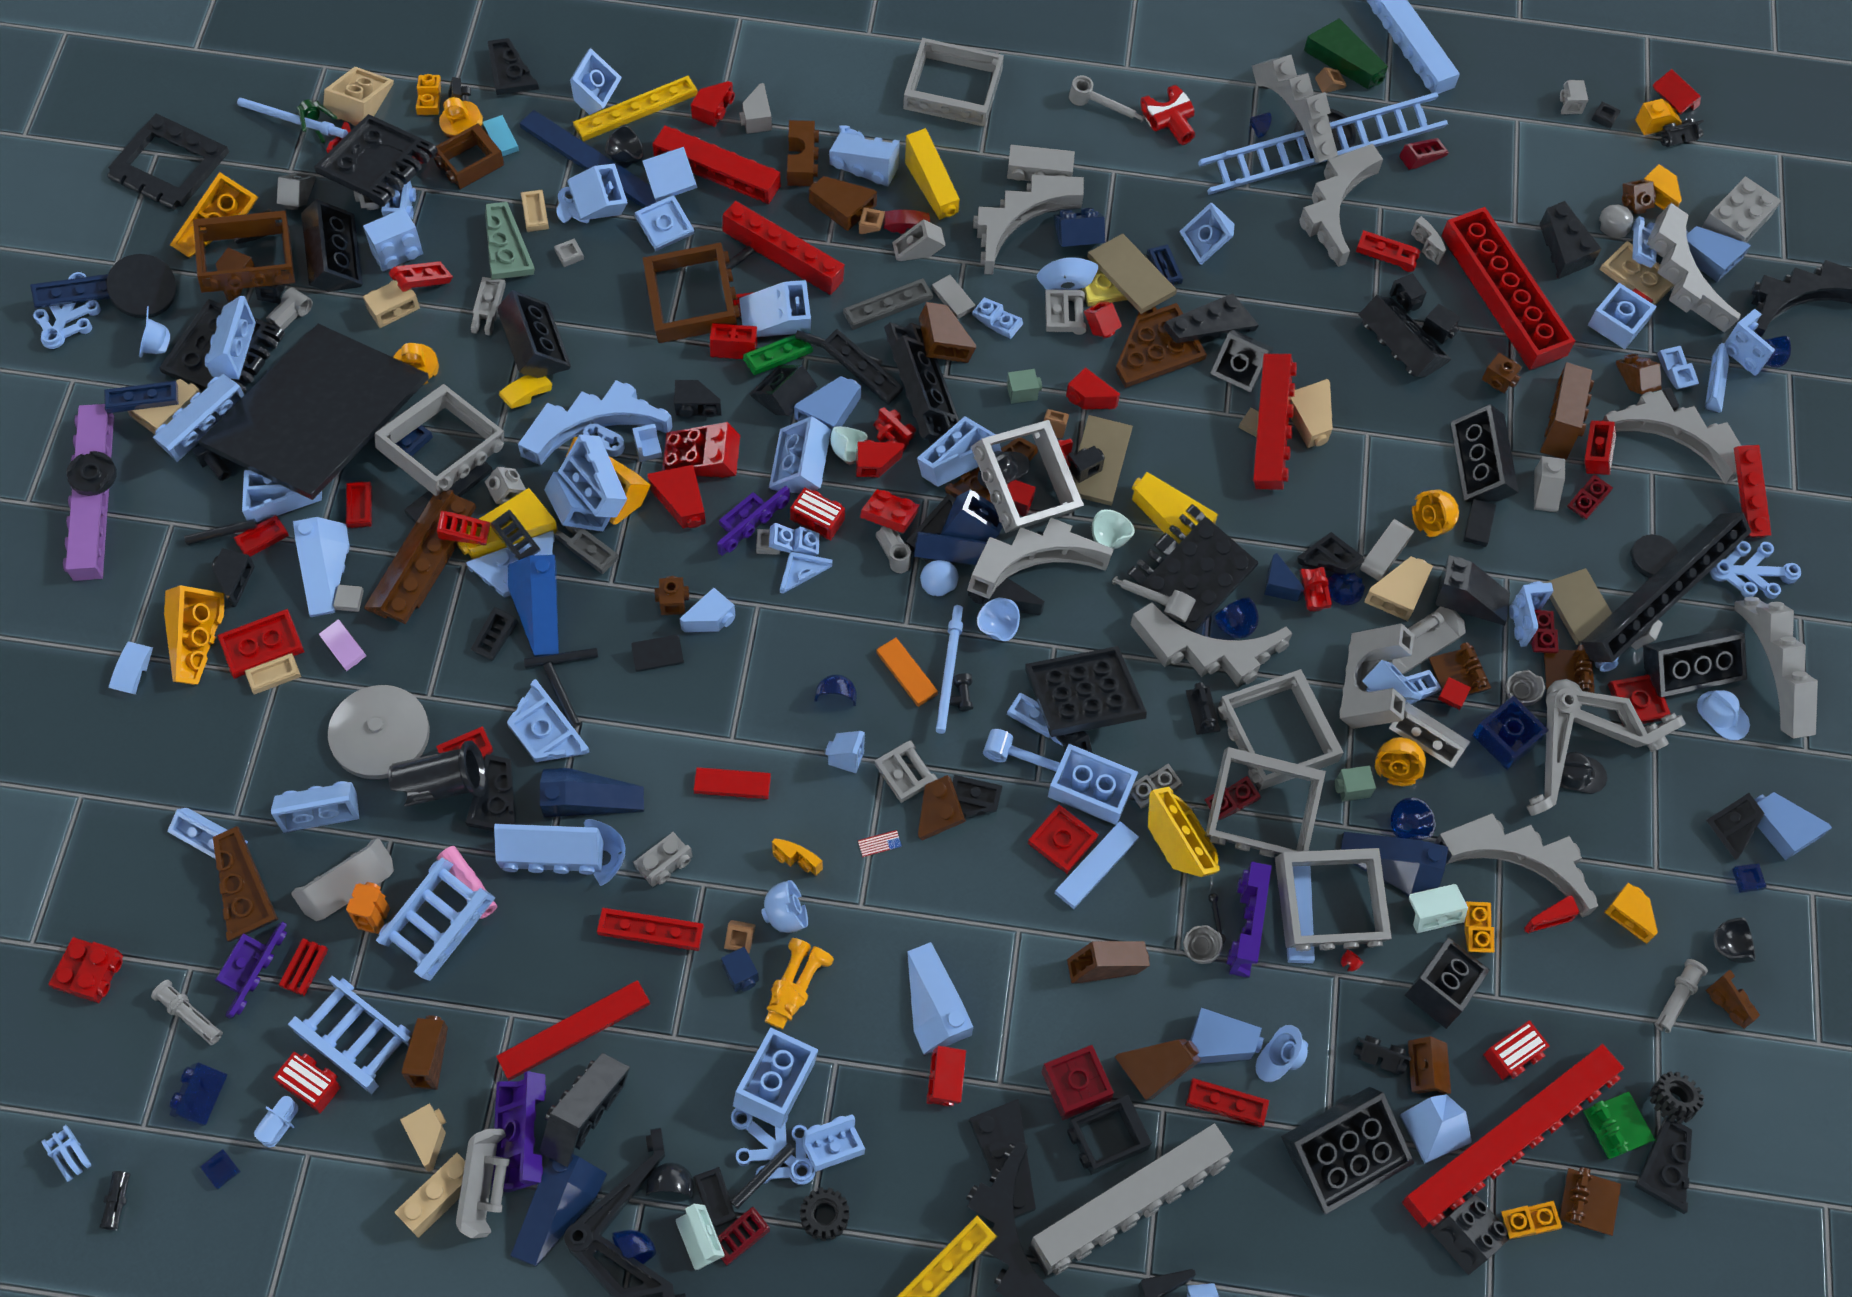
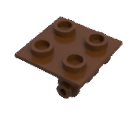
(1570, 665)
(1461, 666)
(1590, 1201)

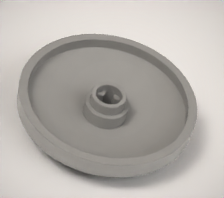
(377, 729)

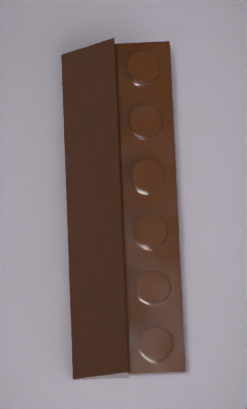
(418, 561)

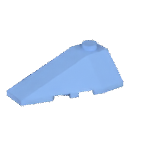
(322, 556)
(936, 1006)

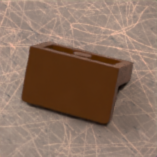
(1429, 1065)

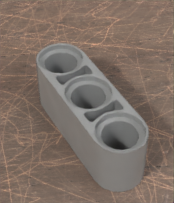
(1387, 550)

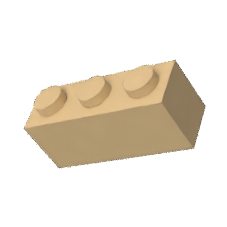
(433, 1197)

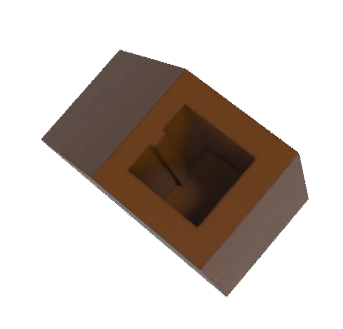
(233, 260)
(1640, 373)

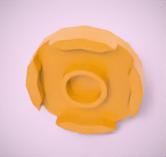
(459, 116)
(420, 357)

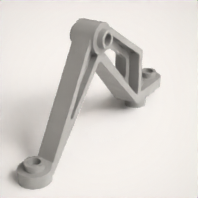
(1564, 709)

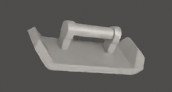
(1431, 636)
(335, 887)
(477, 1183)

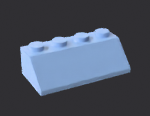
(198, 417)
(548, 848)

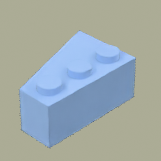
(866, 157)
(952, 452)
(593, 476)

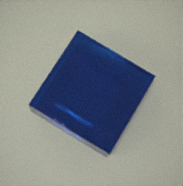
(1749, 878)
(220, 1169)

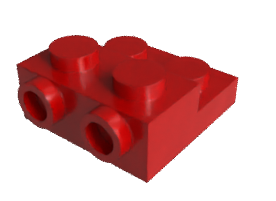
(86, 969)

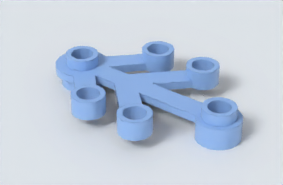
(55, 336)
(1753, 572)
(773, 1147)

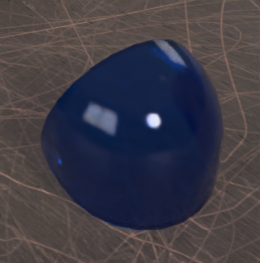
(1782, 351)
(1238, 618)
(837, 685)
(1412, 819)
(635, 1245)

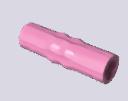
(465, 874)

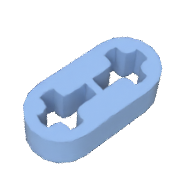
(607, 436)

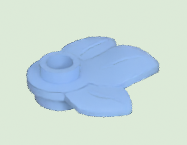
(566, 207)

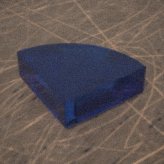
(1261, 123)

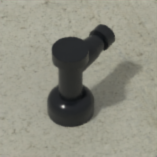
(962, 681)

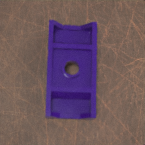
(1254, 892)
(516, 1116)

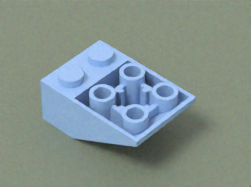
(778, 309)

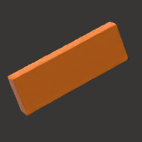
(907, 672)

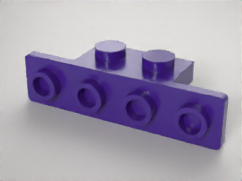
(747, 516)
(244, 965)

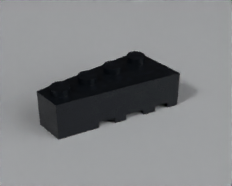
(582, 1108)

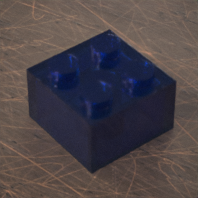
(1510, 732)

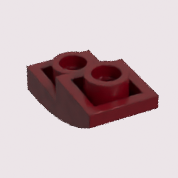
(900, 220)
(1590, 497)
(1546, 637)
(1236, 797)

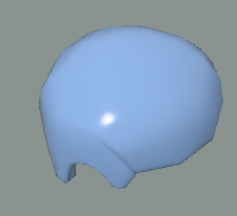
(939, 578)

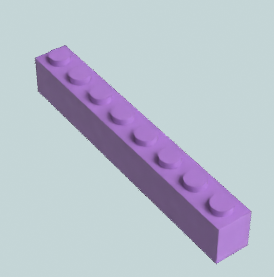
(88, 513)

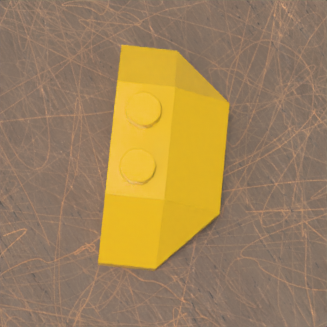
(1180, 834)

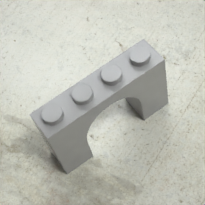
(1365, 652)

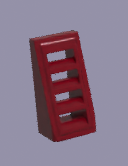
(1421, 153)
(746, 1244)

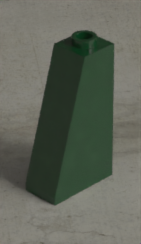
(1345, 51)

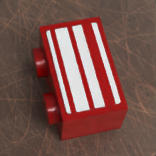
(1600, 447)
(817, 513)
(1517, 1050)
(307, 1081)

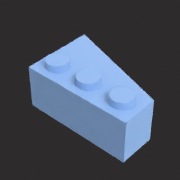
(267, 498)

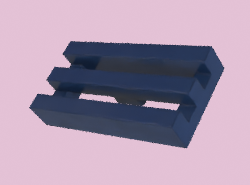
(1152, 258)

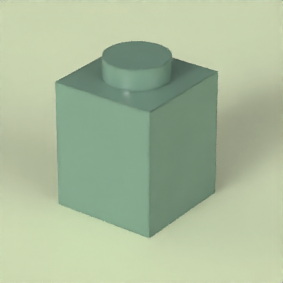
(1023, 386)
(1355, 783)

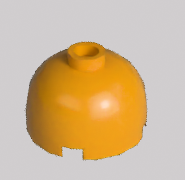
(1435, 512)
(1400, 761)

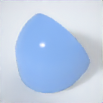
(999, 619)

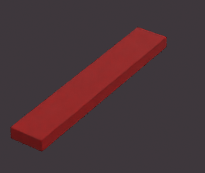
(573, 1030)

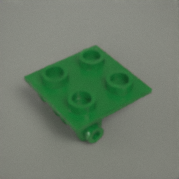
(1618, 1125)

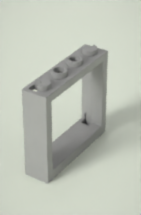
(949, 107)
(421, 412)
(1055, 466)
(1310, 708)
(1274, 765)
(1288, 901)

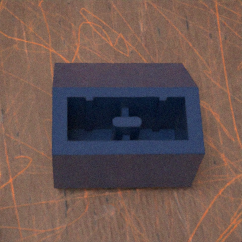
(1079, 227)
(972, 518)

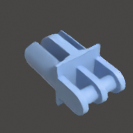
(276, 1122)
(65, 1151)

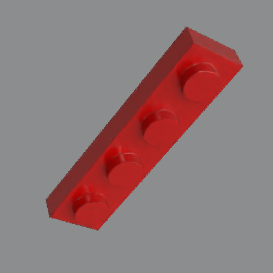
(1752, 489)
(650, 929)

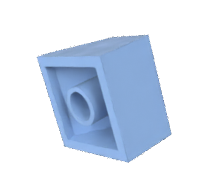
(593, 82)

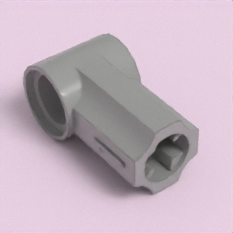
(292, 304)
(894, 548)

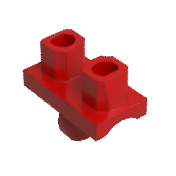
(891, 428)
(1316, 589)

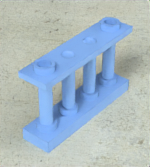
(460, 922)
(346, 1059)

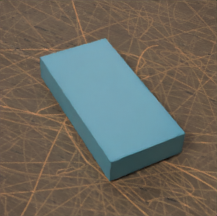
(501, 135)

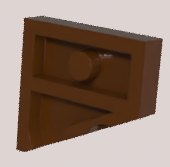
(939, 808)
(1733, 1001)

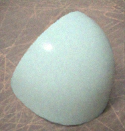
(845, 441)
(1111, 529)

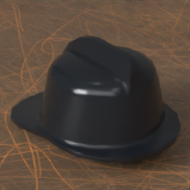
(1012, 465)
(1583, 774)

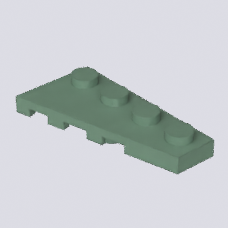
(505, 244)

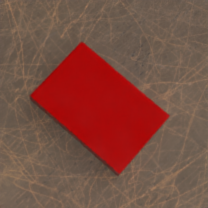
(260, 642)

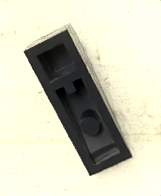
(1008, 589)

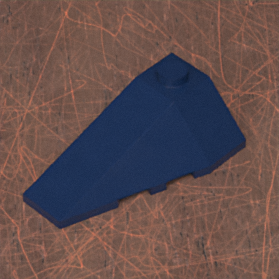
(582, 793)
(1405, 862)
(556, 1206)

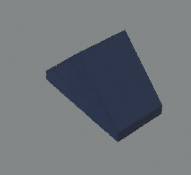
(1282, 582)

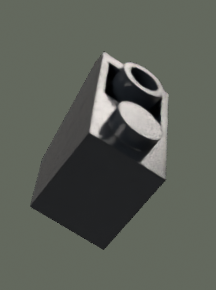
(695, 399)

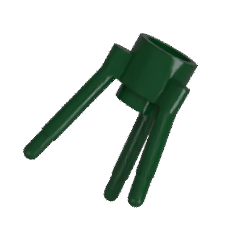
(310, 110)

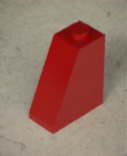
(679, 495)

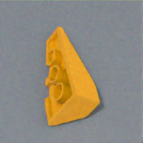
(220, 200)
(633, 486)
(190, 628)

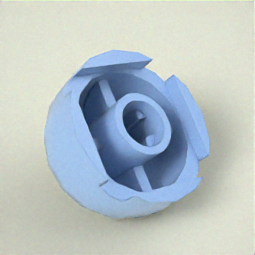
(784, 909)

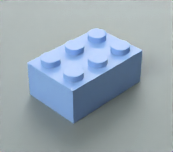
(775, 1078)

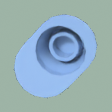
(155, 338)
(1724, 714)
(1282, 1053)

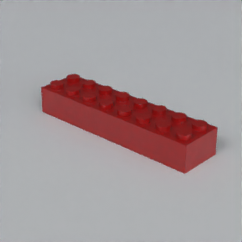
(1507, 288)

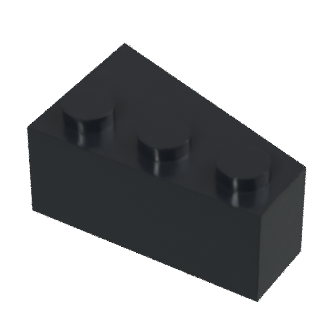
(1568, 240)

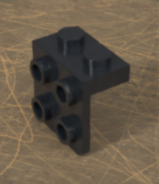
(1471, 1234)

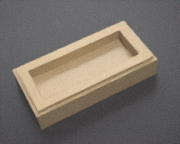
(534, 210)
(272, 673)

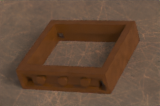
(241, 227)
(682, 258)

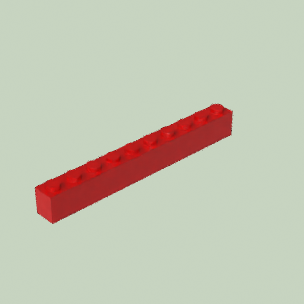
(1512, 1136)

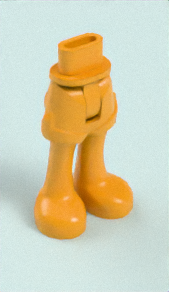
(788, 996)

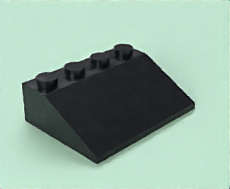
(1348, 1149)

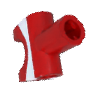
(1170, 114)

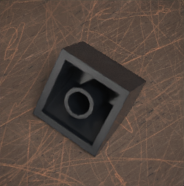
(1240, 360)
(784, 389)

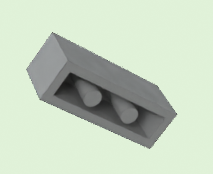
(1030, 161)
(1431, 735)

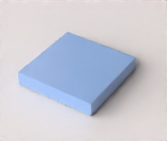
(669, 174)
(664, 223)

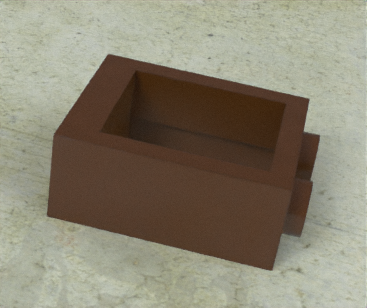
(461, 142)

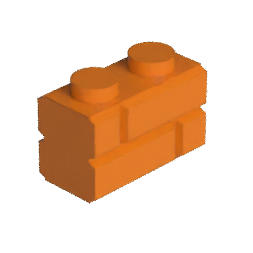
(368, 907)

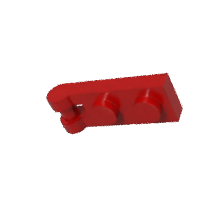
(1388, 250)
(420, 275)

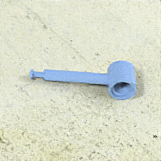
(1000, 746)

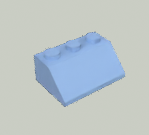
(231, 339)
(800, 456)
(1092, 784)
(315, 807)

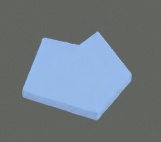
(1207, 232)
(1437, 1127)

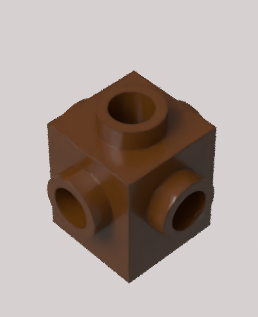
(1639, 196)
(1502, 373)
(672, 595)

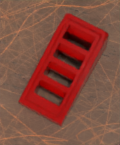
(452, 535)
(1559, 913)

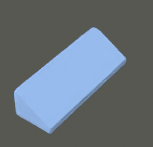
(1717, 379)
(195, 830)

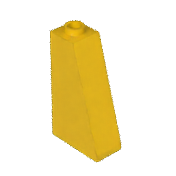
(931, 174)
(1165, 504)
(526, 509)

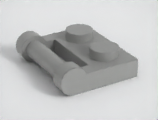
(1058, 312)
(898, 773)

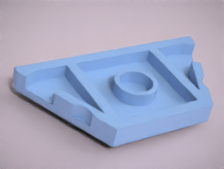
(494, 566)
(544, 728)

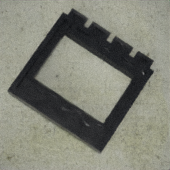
(153, 187)

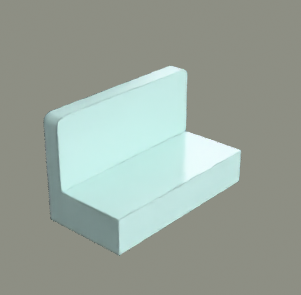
(1438, 908)
(699, 1236)

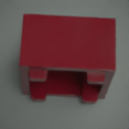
(1077, 1082)

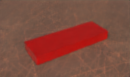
(732, 783)
(1227, 1102)

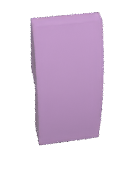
(342, 645)

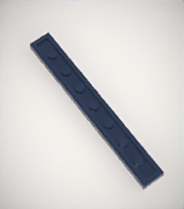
(585, 155)

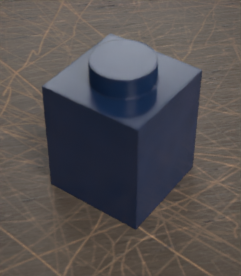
(740, 970)

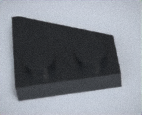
(1332, 555)
(976, 796)
(1737, 824)

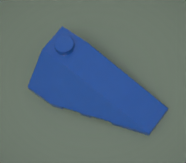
(534, 593)

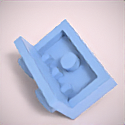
(832, 1142)

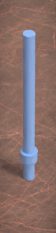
(324, 127)
(954, 629)

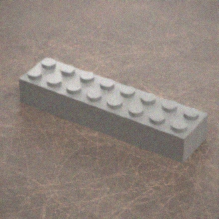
(1131, 1199)

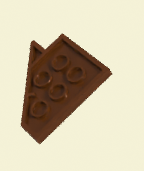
(1152, 350)

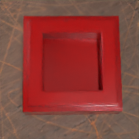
(1454, 693)

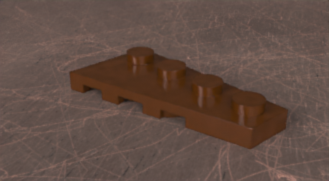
(970, 480)
(242, 890)

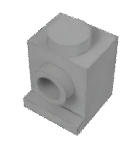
(1573, 97)

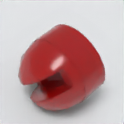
(1352, 959)

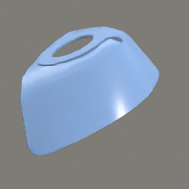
(1076, 270)
(613, 844)

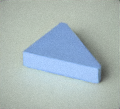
(802, 568)

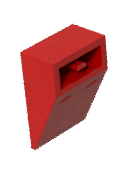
(708, 448)

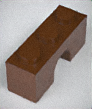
(801, 166)

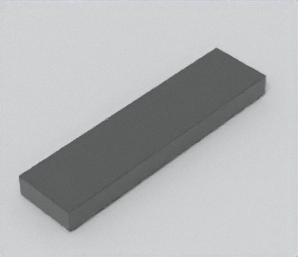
(887, 304)

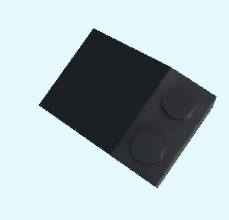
(1472, 591)
(1447, 983)

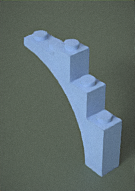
(618, 407)

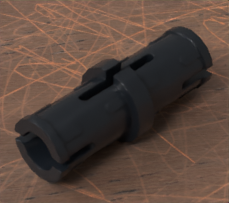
(115, 1200)

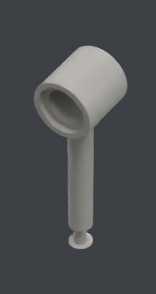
(1082, 91)
(1177, 606)

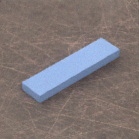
(1096, 865)
(1303, 890)

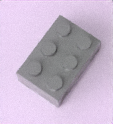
(1742, 211)

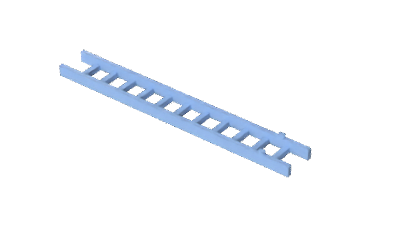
(1357, 119)

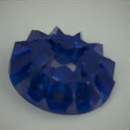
(1345, 596)

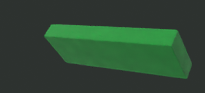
(776, 354)

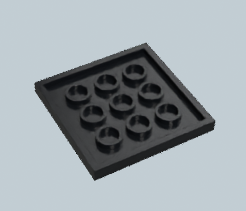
(1085, 691)

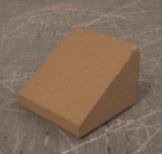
(1330, 80)
(870, 220)
(1058, 422)
(739, 935)

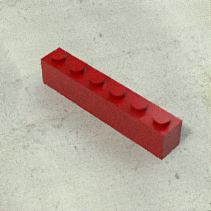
(721, 165)
(783, 247)
(1274, 421)

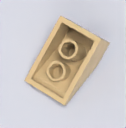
(356, 95)

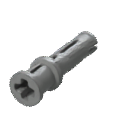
(1685, 986)
(179, 1005)

